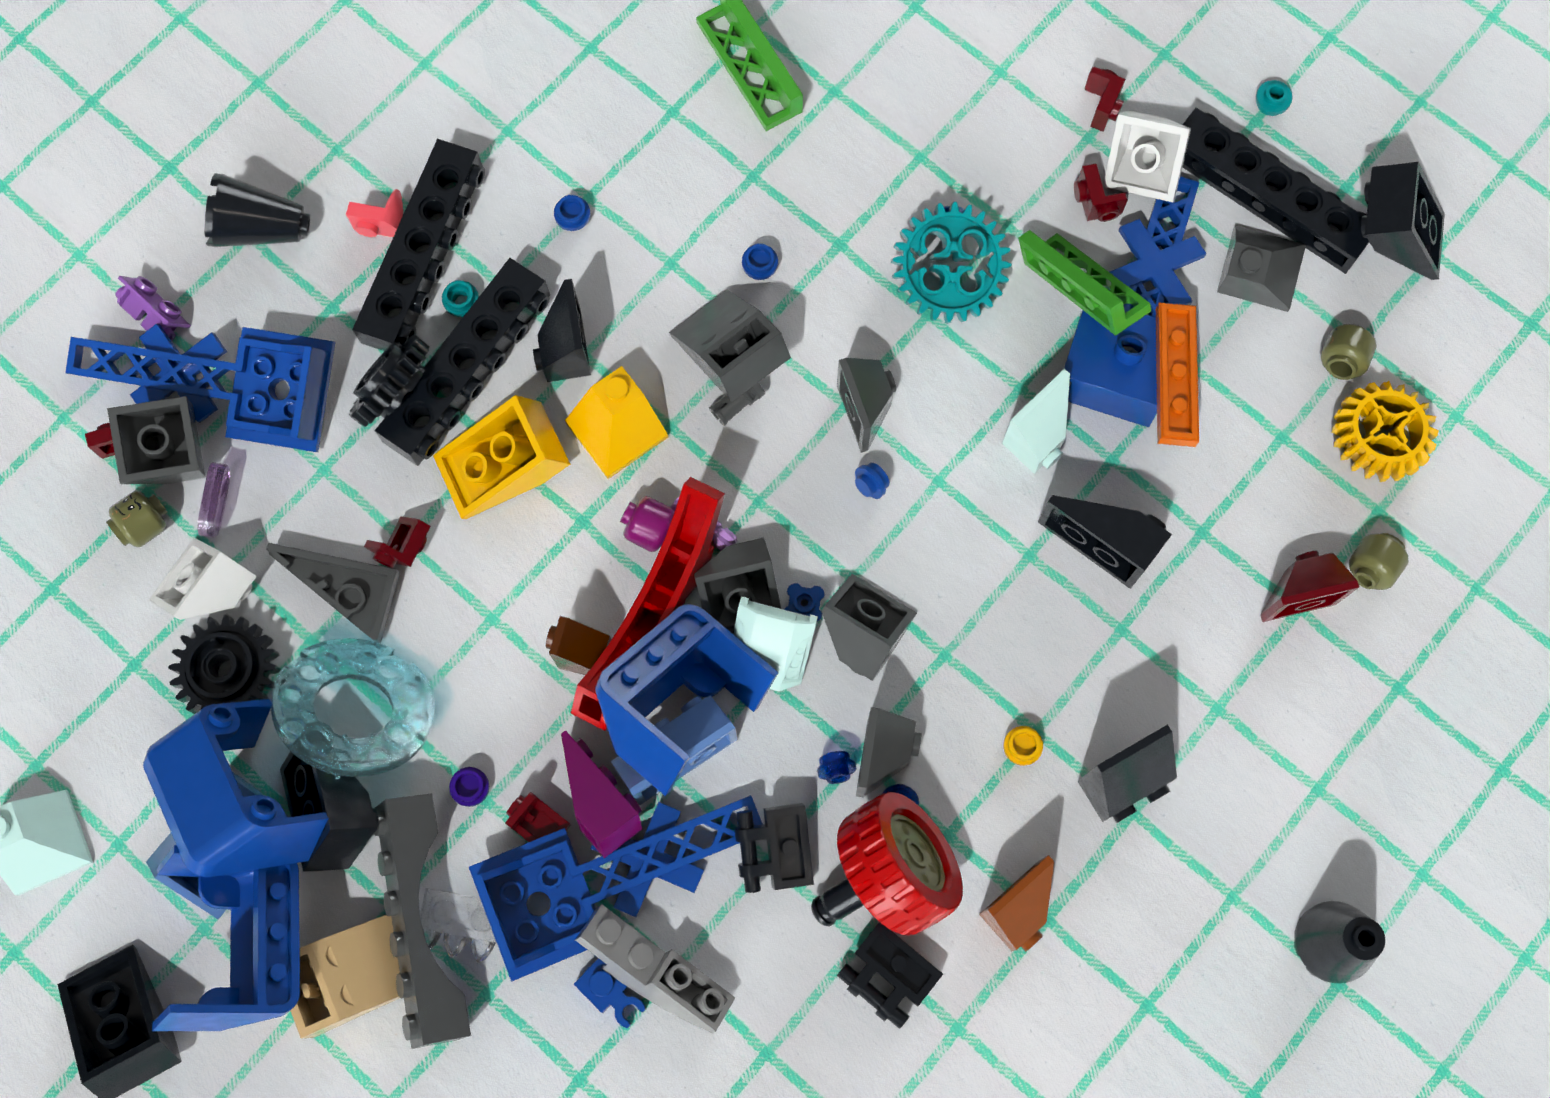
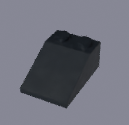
(1404, 218)
(1110, 536)
(1131, 776)
(346, 805)
(111, 1025)

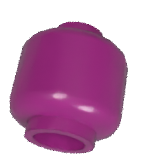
(647, 523)

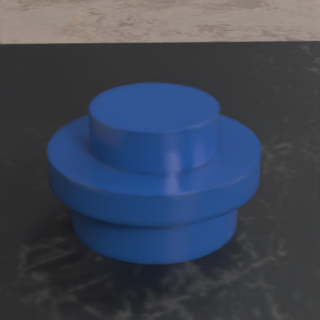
(572, 213)
(760, 261)
(871, 480)

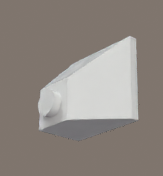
(1146, 155)
(202, 583)

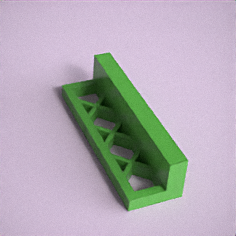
(765, 59)
(1080, 287)

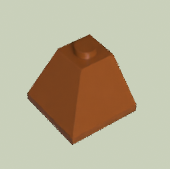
(1022, 907)

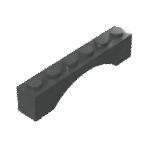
(432, 1002)

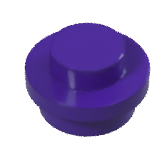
(469, 786)

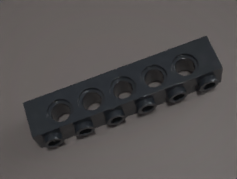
(445, 165)
(1274, 207)
(509, 285)

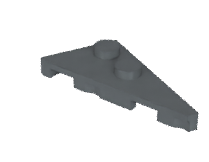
(351, 587)

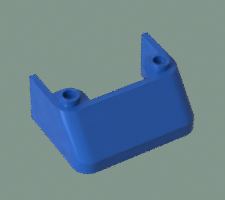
(680, 650)
(204, 806)
(261, 948)

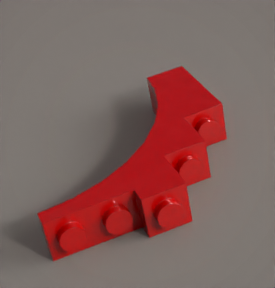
(665, 588)

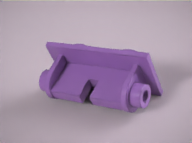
(140, 297)

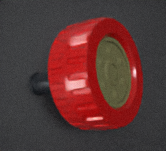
(893, 867)

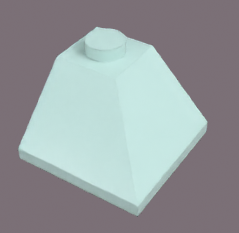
(1040, 426)
(40, 841)

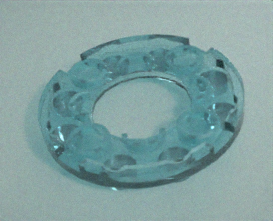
(358, 660)

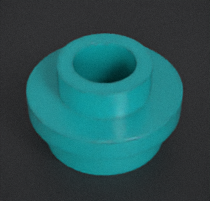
(1269, 105)
(457, 289)

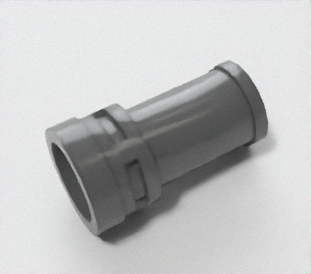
(726, 410)

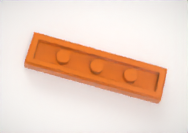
(1177, 375)

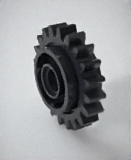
(389, 380)
(213, 647)

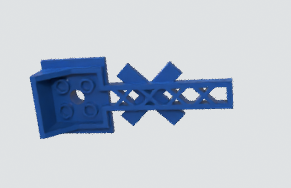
(260, 364)
(1099, 367)
(552, 868)

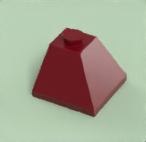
(1310, 585)

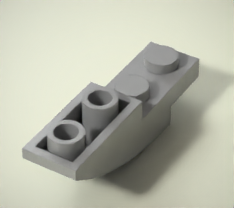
(652, 973)

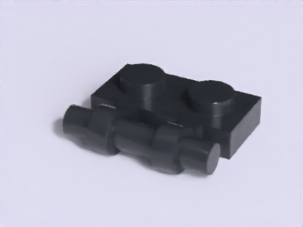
(786, 843)
(897, 964)

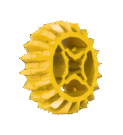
(1372, 407)

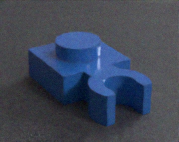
(607, 991)

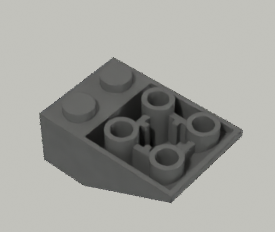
(732, 343)

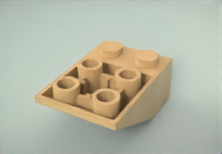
(345, 977)

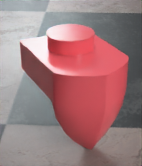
(376, 220)

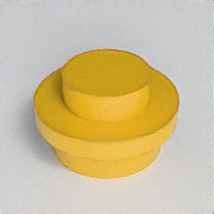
(1023, 745)

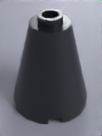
(251, 216)
(1337, 941)

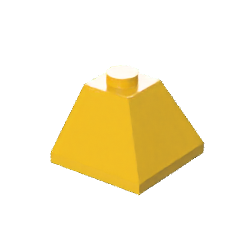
(615, 423)

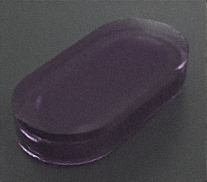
(213, 500)

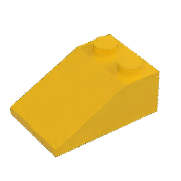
(501, 457)

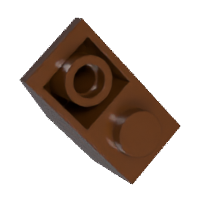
(575, 645)

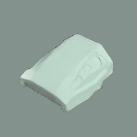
(778, 638)

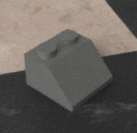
(156, 442)

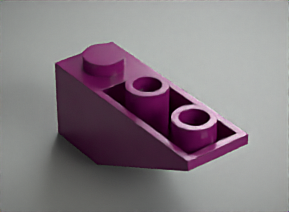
(600, 809)

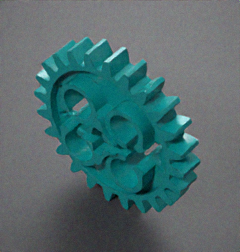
(951, 229)

